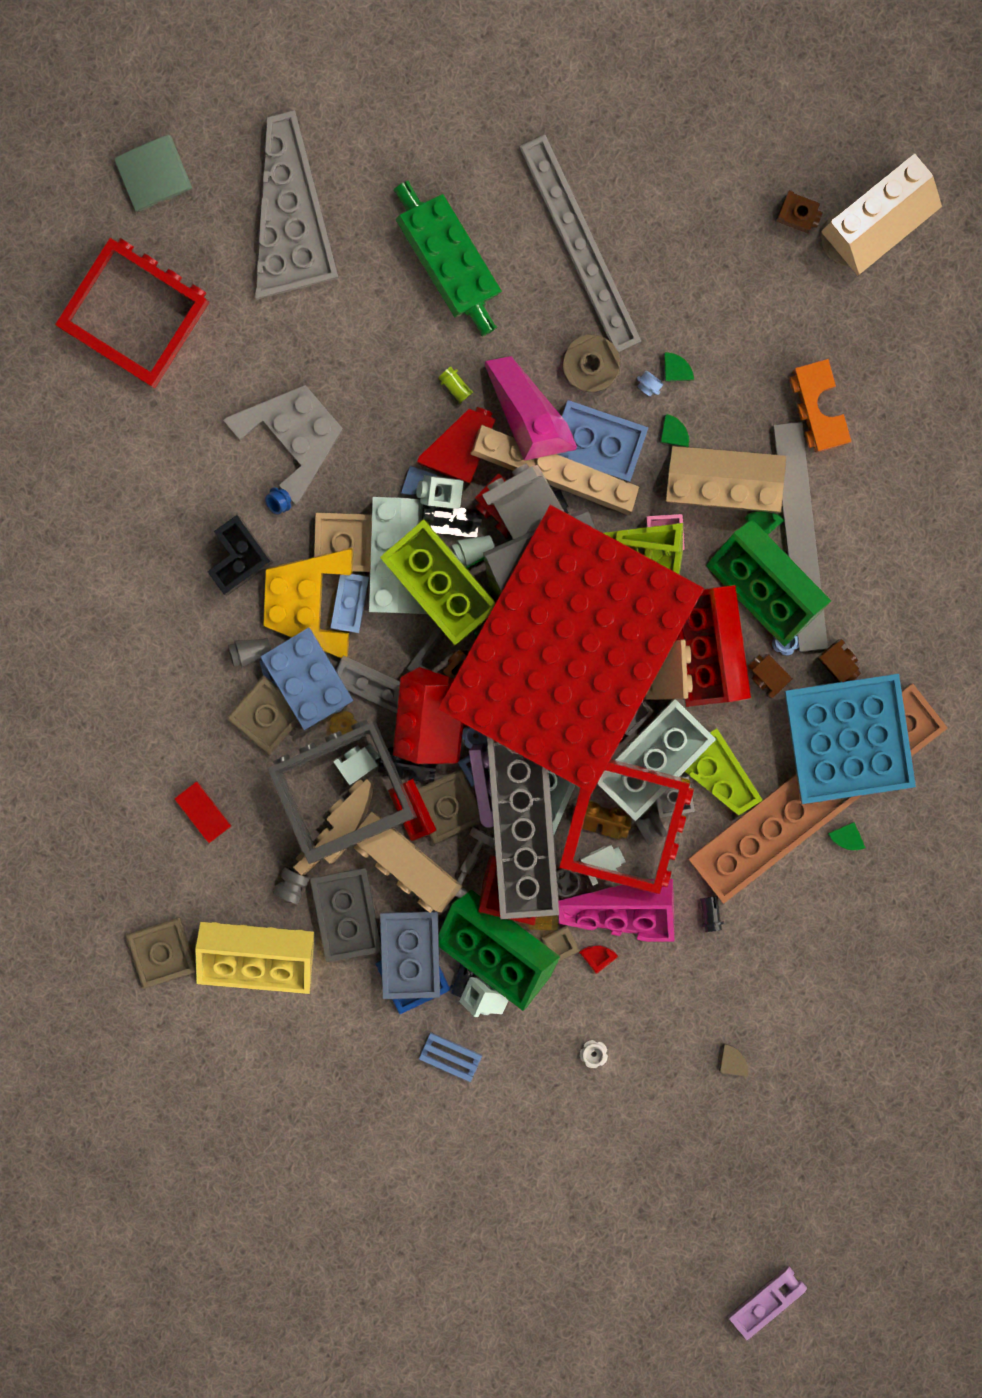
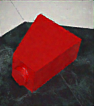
(453, 449)

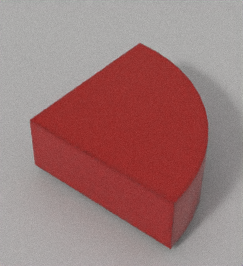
(598, 956)

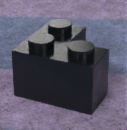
(245, 558)

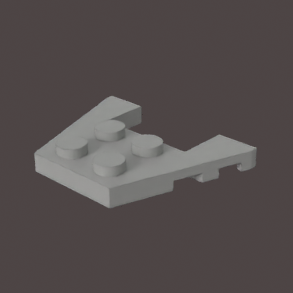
(300, 425)

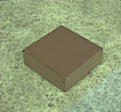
(561, 942)

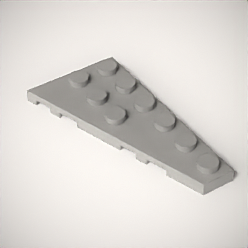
(292, 227)

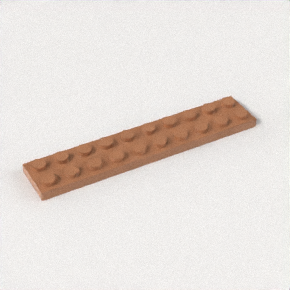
(783, 823)

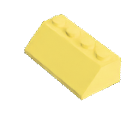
(254, 957)

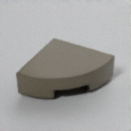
(733, 1061)

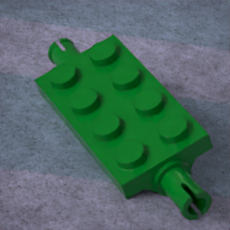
(448, 256)

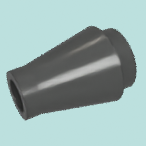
(248, 651)

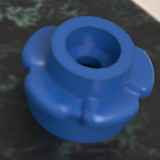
(278, 500)

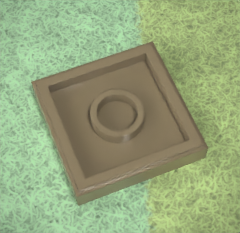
(264, 715)
(450, 805)
(161, 952)

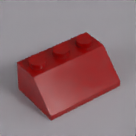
(421, 729)

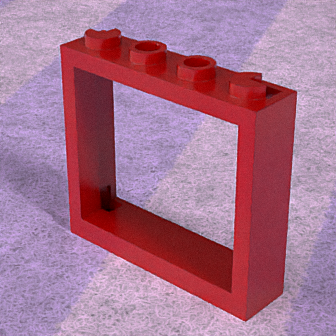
(149, 265)
(669, 849)

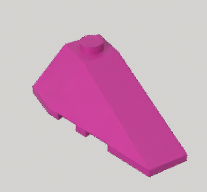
(532, 418)
(623, 910)

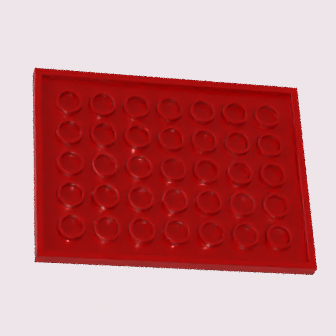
(571, 648)

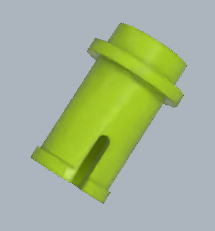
(455, 384)

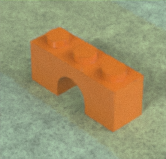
(823, 430)

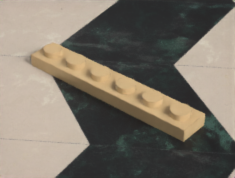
(558, 471)

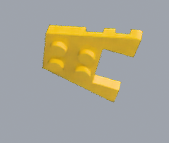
(295, 598)

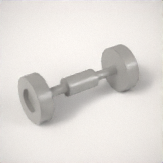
(472, 858)

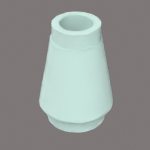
(472, 549)

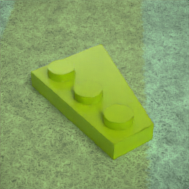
(723, 776)

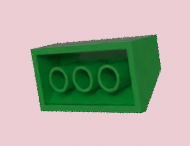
(768, 582)
(497, 951)

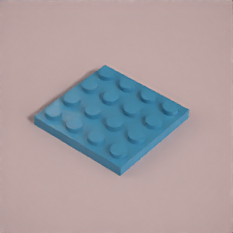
(850, 738)

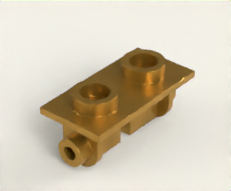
(615, 821)

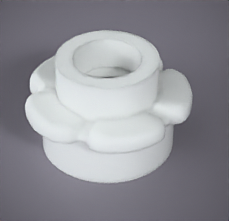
(599, 1059)

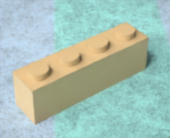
(410, 866)

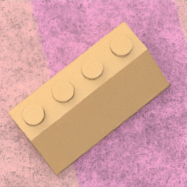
(884, 215)
(726, 479)

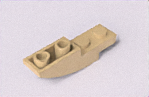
(345, 818)

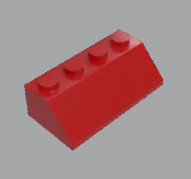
(716, 649)

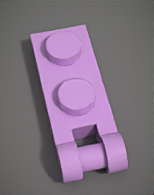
(480, 765)
(766, 1303)

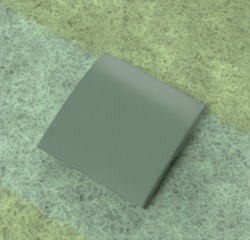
(153, 173)

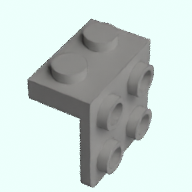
(522, 499)

